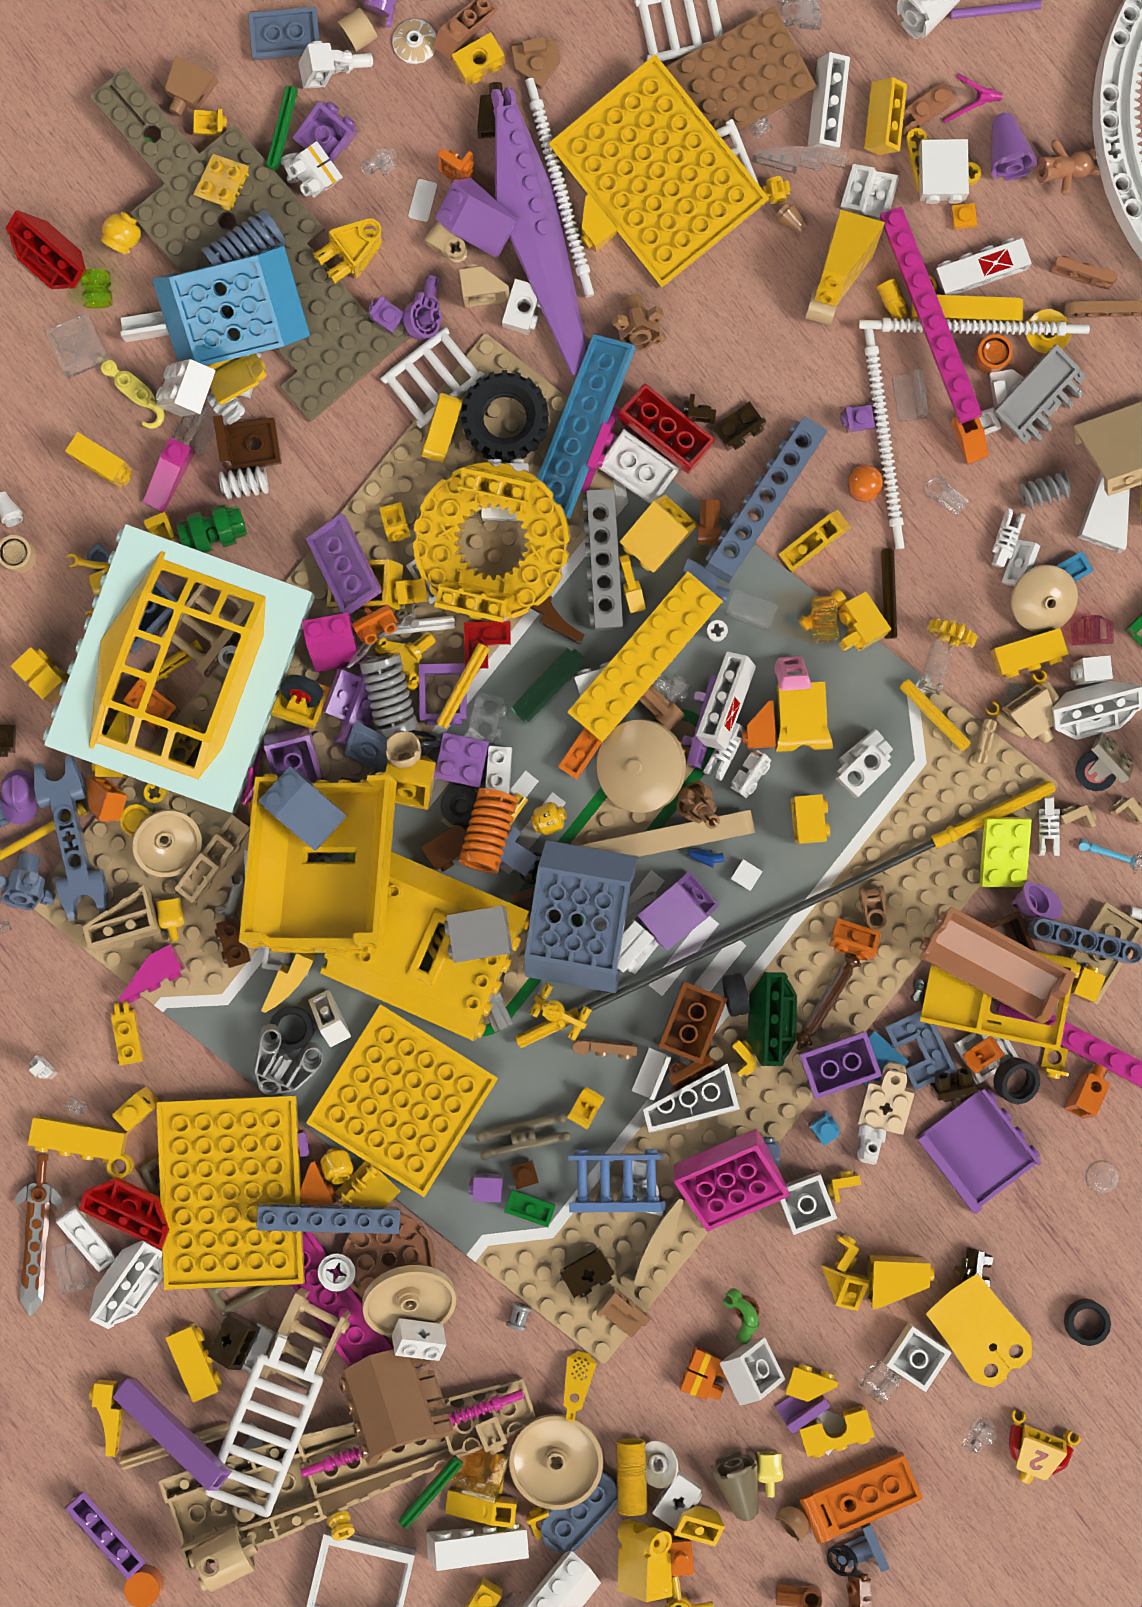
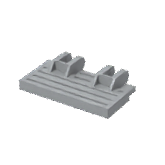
(1040, 393)

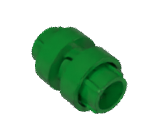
(228, 526)

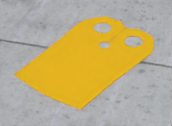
(973, 1319)

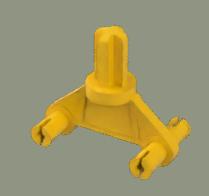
(410, 655)
(554, 1011)

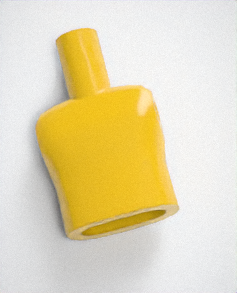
(170, 917)

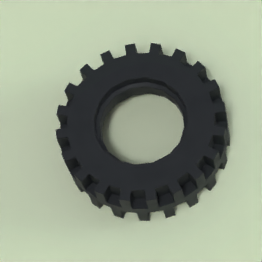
(500, 386)

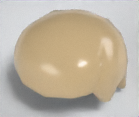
(403, 749)

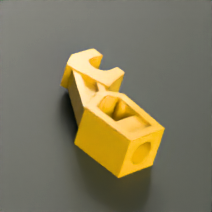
(632, 588)

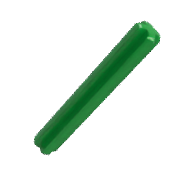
(281, 127)
(430, 1492)

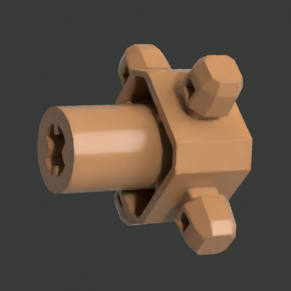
(637, 324)

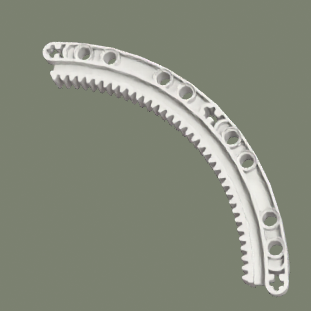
(1118, 146)

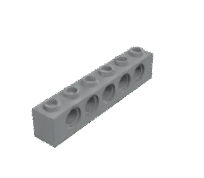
(605, 501)

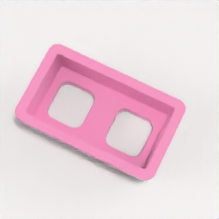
(792, 682)

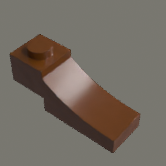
(554, 622)

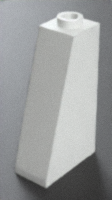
(1106, 519)

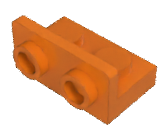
(452, 167)
(157, 706)

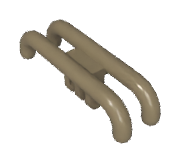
(523, 1136)

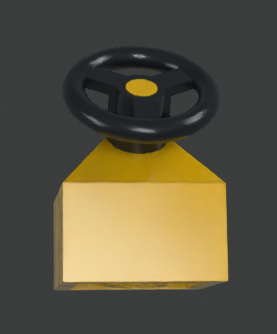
(417, 781)

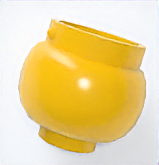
(120, 232)

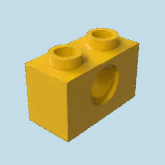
(486, 48)

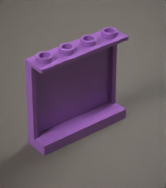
(978, 1149)

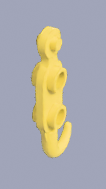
(134, 390)

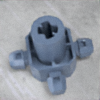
(24, 885)

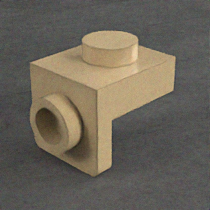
(1131, 807)
(1072, 813)

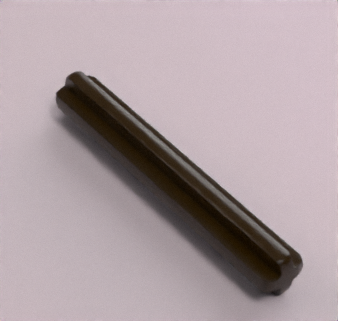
(889, 591)

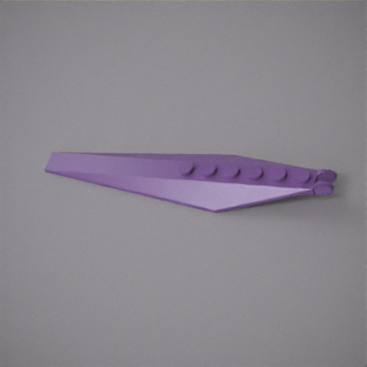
(538, 234)

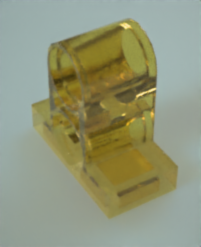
(824, 620)

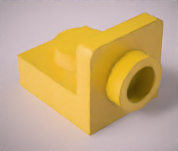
(395, 522)

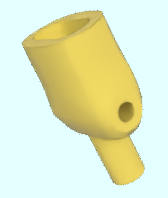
(769, 1470)

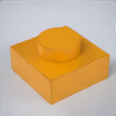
(964, 216)

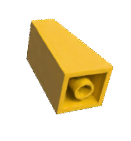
(847, 255)

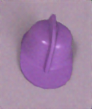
(19, 797)
(1038, 901)

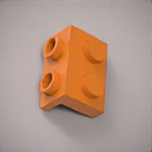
(855, 940)

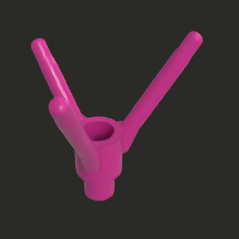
(983, 95)
(252, 773)

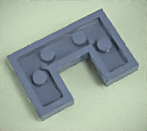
(930, 1043)

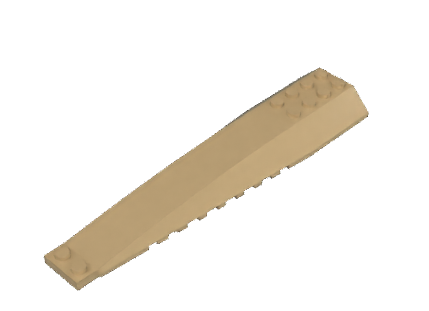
(325, 1493)

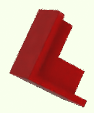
(486, 633)

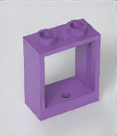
(439, 669)

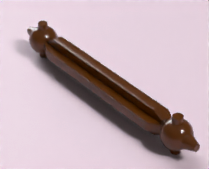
(827, 1001)

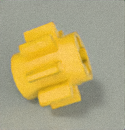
(777, 189)

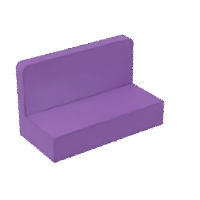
(799, 1412)

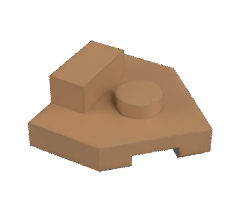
(536, 59)

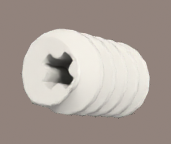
(244, 483)

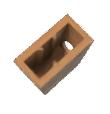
(188, 85)

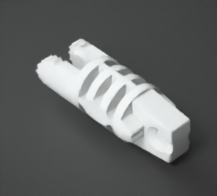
(1006, 538)
(725, 756)
(1049, 827)

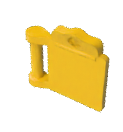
(236, 377)

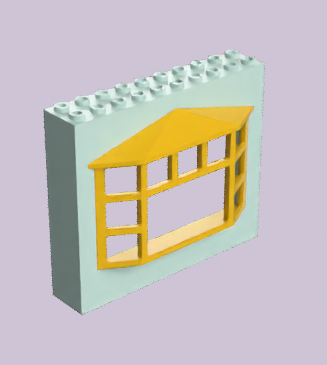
(247, 692)

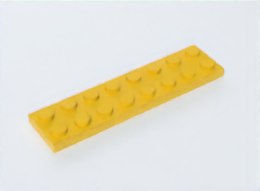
(645, 656)

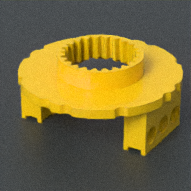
(438, 550)

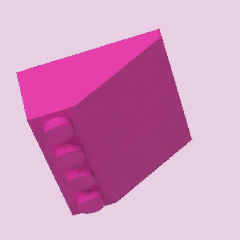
(730, 1180)

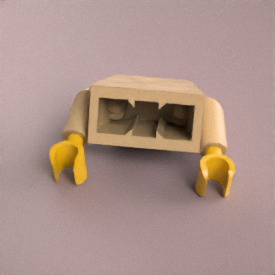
(1031, 712)

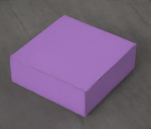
(303, 1144)

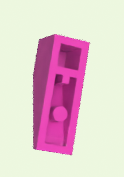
(168, 474)

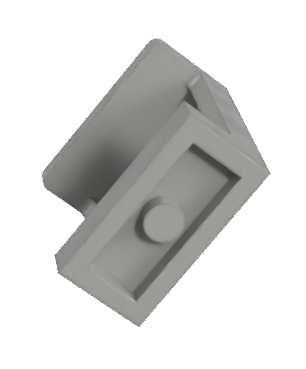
(478, 934)

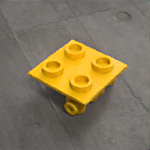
(222, 181)
(367, 1188)

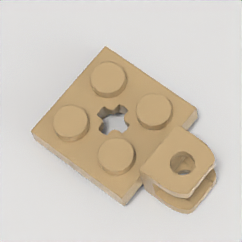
(889, 1090)

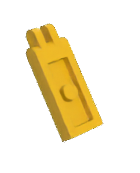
(126, 1034)

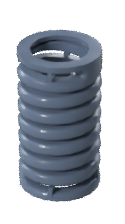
(245, 237)

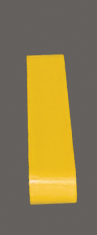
(979, 308)

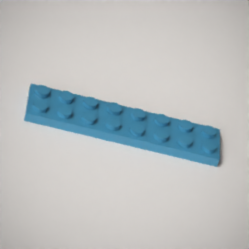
(583, 417)

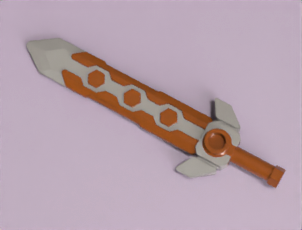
(36, 1233)

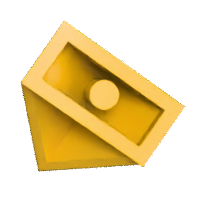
(846, 1287)

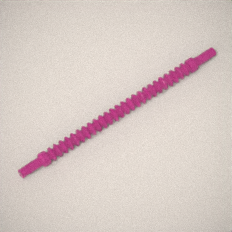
(495, 1403)

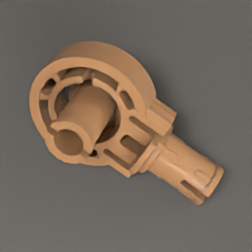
(696, 802)

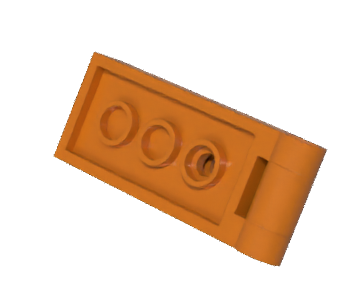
(873, 1492)

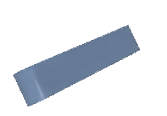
(1095, 945)

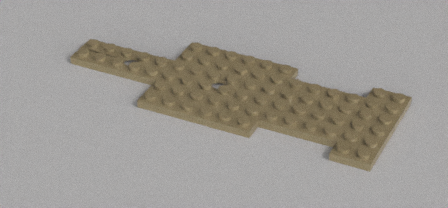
(342, 336)

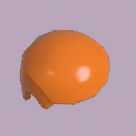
(865, 483)

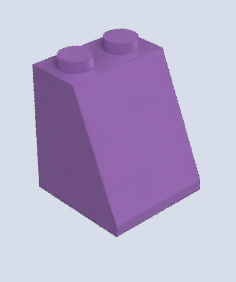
(678, 911)

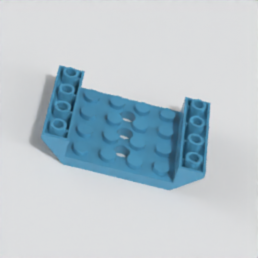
(262, 300)

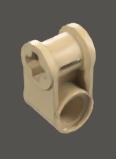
(444, 241)

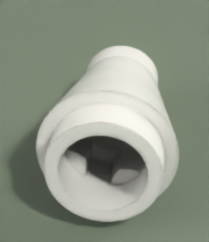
(9, 511)

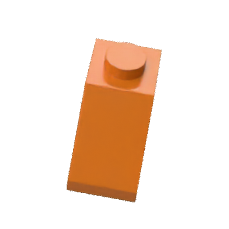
(761, 729)
(105, 799)

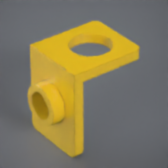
(1054, 1070)
(535, 1515)

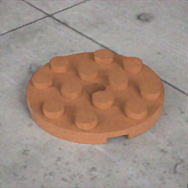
(366, 1251)

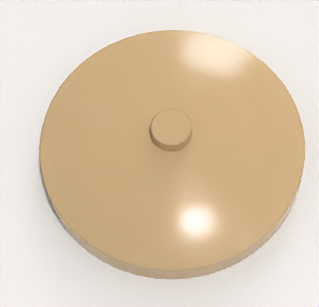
(641, 766)
(410, 1294)
(556, 1462)

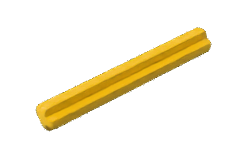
(462, 685)
(935, 714)

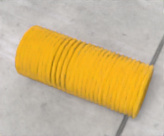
(630, 1481)

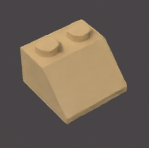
(482, 287)

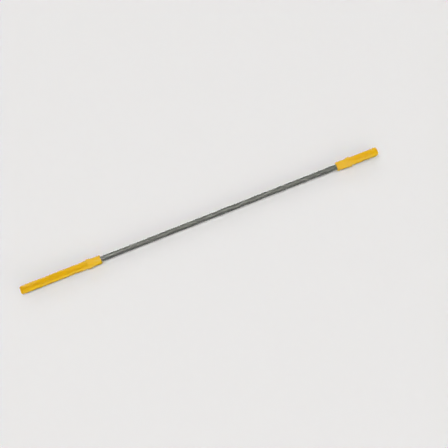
(938, 840)

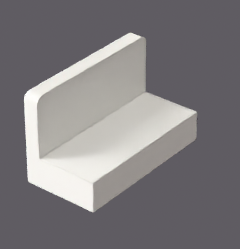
(143, 326)
(651, 1073)

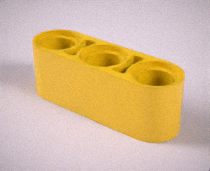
(441, 427)

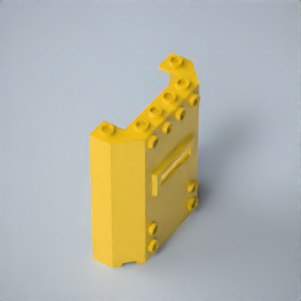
(320, 904)
(451, 992)

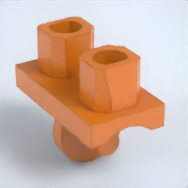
(375, 622)

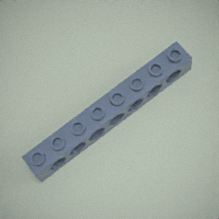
(811, 435)

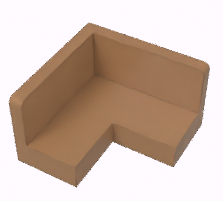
(622, 1312)

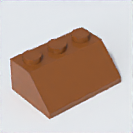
(692, 1022)

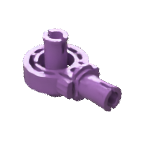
(424, 311)

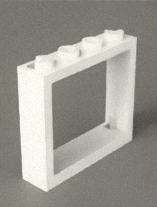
(365, 1546)

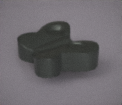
(919, 991)

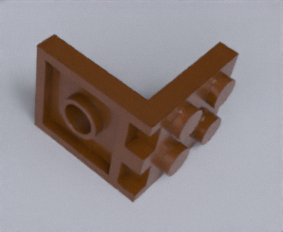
(234, 443)

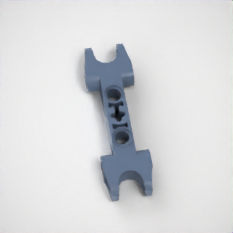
(63, 796)

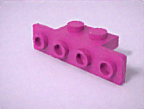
(597, 457)

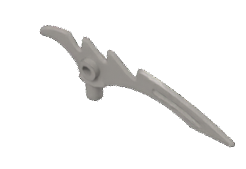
(404, 618)

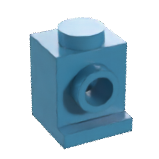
(825, 1128)

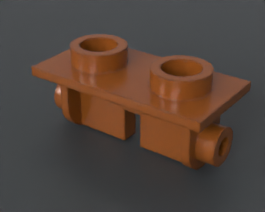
(858, 1589)

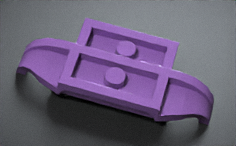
(349, 702)

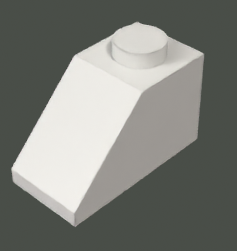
(329, 1018)

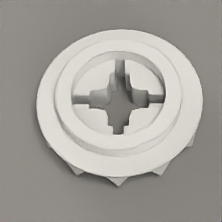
(327, 1277)

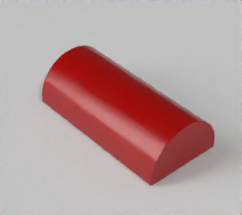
(666, 428)

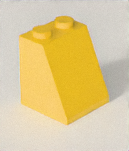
(658, 533)
(896, 1278)

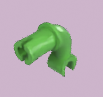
(750, 1317)

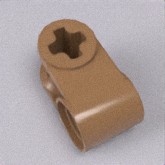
(873, 906)

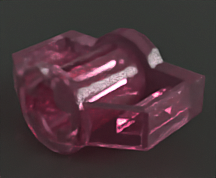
(1088, 640)

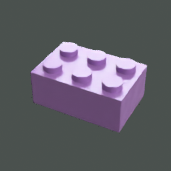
(839, 1064)

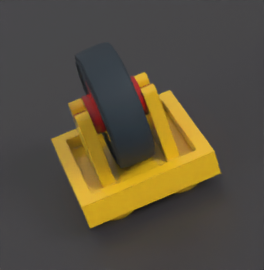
(300, 701)

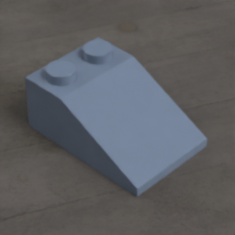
(302, 808)

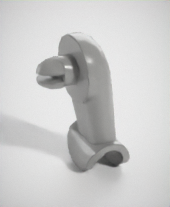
(232, 904)

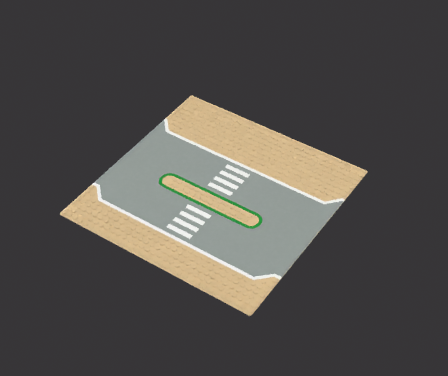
(913, 799)

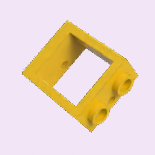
(99, 460)

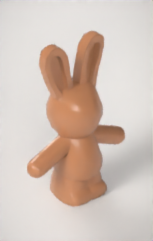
(1064, 166)

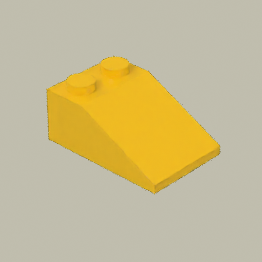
(387, 574)

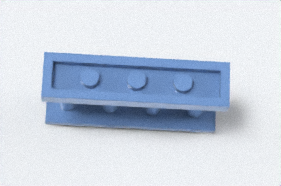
(606, 1202)

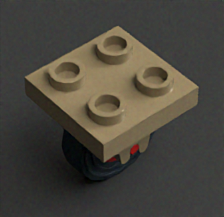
(1102, 765)

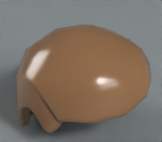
(793, 1522)

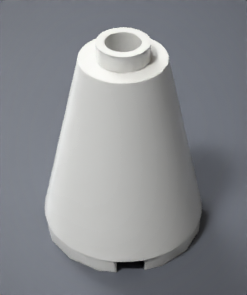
(923, 15)

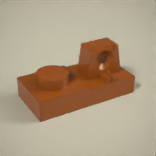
(683, 1076)

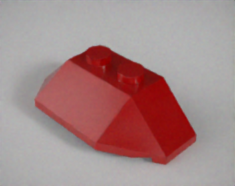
(45, 251)
(127, 1210)

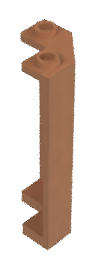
(996, 965)

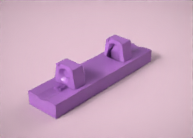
(698, 749)

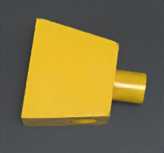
(136, 1109)

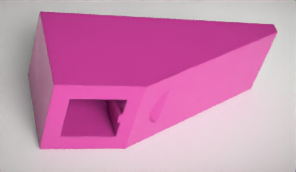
(156, 968)

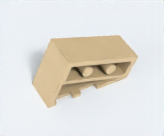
(124, 923)

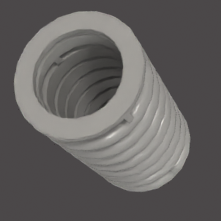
(399, 689)

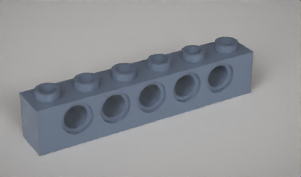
(327, 1218)

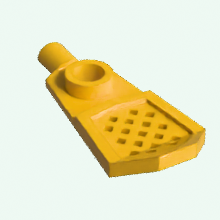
(576, 1386)

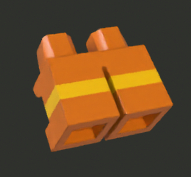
(701, 1374)

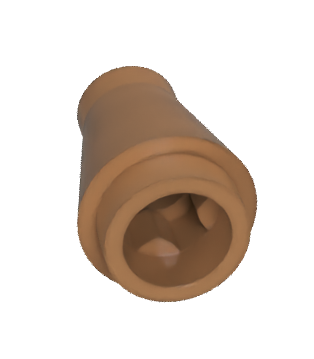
(790, 217)

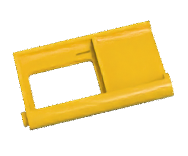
(965, 1008)

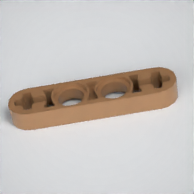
(1086, 309)

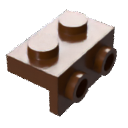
(234, 951)

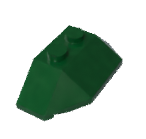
(772, 1018)

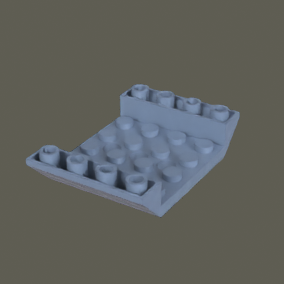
(587, 884)

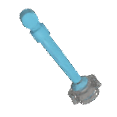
(1135, 861)

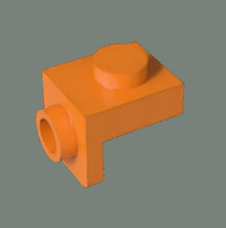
(982, 1054)

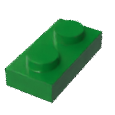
(530, 1208)

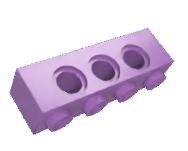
(104, 1535)

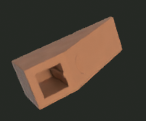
(463, 27)

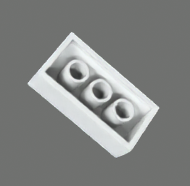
(566, 1584)

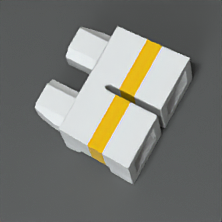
(308, 169)

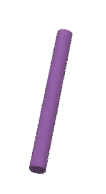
(995, 9)

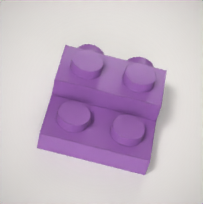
(328, 129)

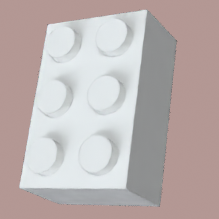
(184, 387)

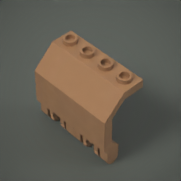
(392, 1403)

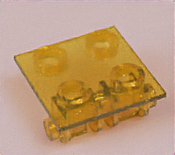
(482, 1475)

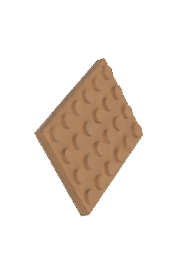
(745, 73)

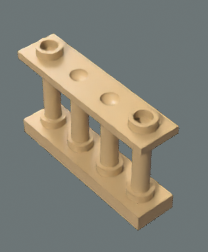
(207, 661)
(291, 1325)

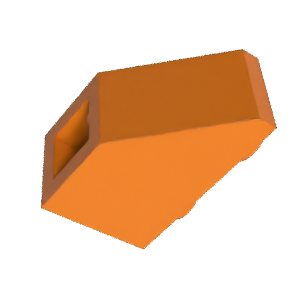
(970, 439)
(316, 1188)

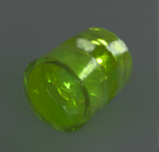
(96, 289)

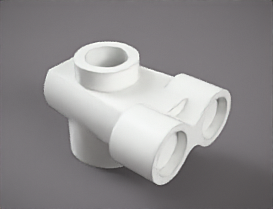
(870, 1139)

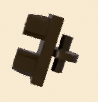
(954, 1089)
(974, 1264)

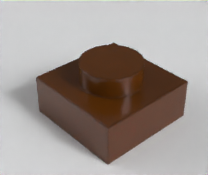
(524, 1174)

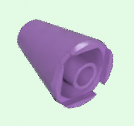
(1010, 149)

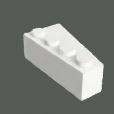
(700, 1100)
(476, 1546)

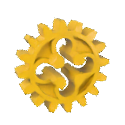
(952, 632)

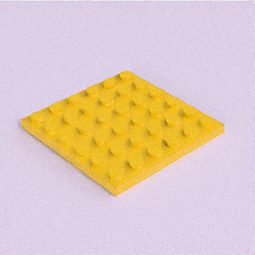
(402, 1100)

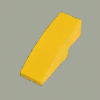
(288, 979)

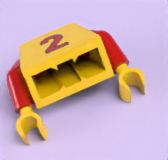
(1037, 1451)

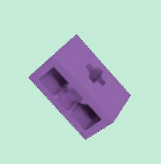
(486, 1187)

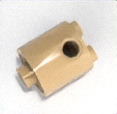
(232, 1555)

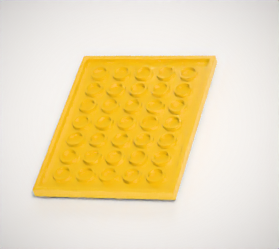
(659, 171)
(212, 1173)

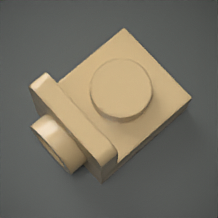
(491, 1435)

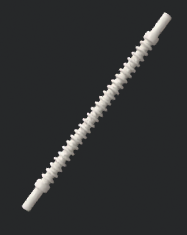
(582, 269)
(1060, 328)
(896, 521)

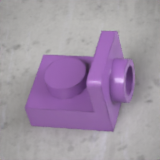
(385, 314)
(857, 418)

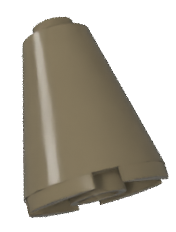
(739, 1483)

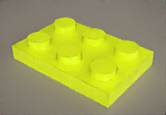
(1005, 851)

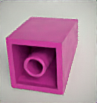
(330, 641)

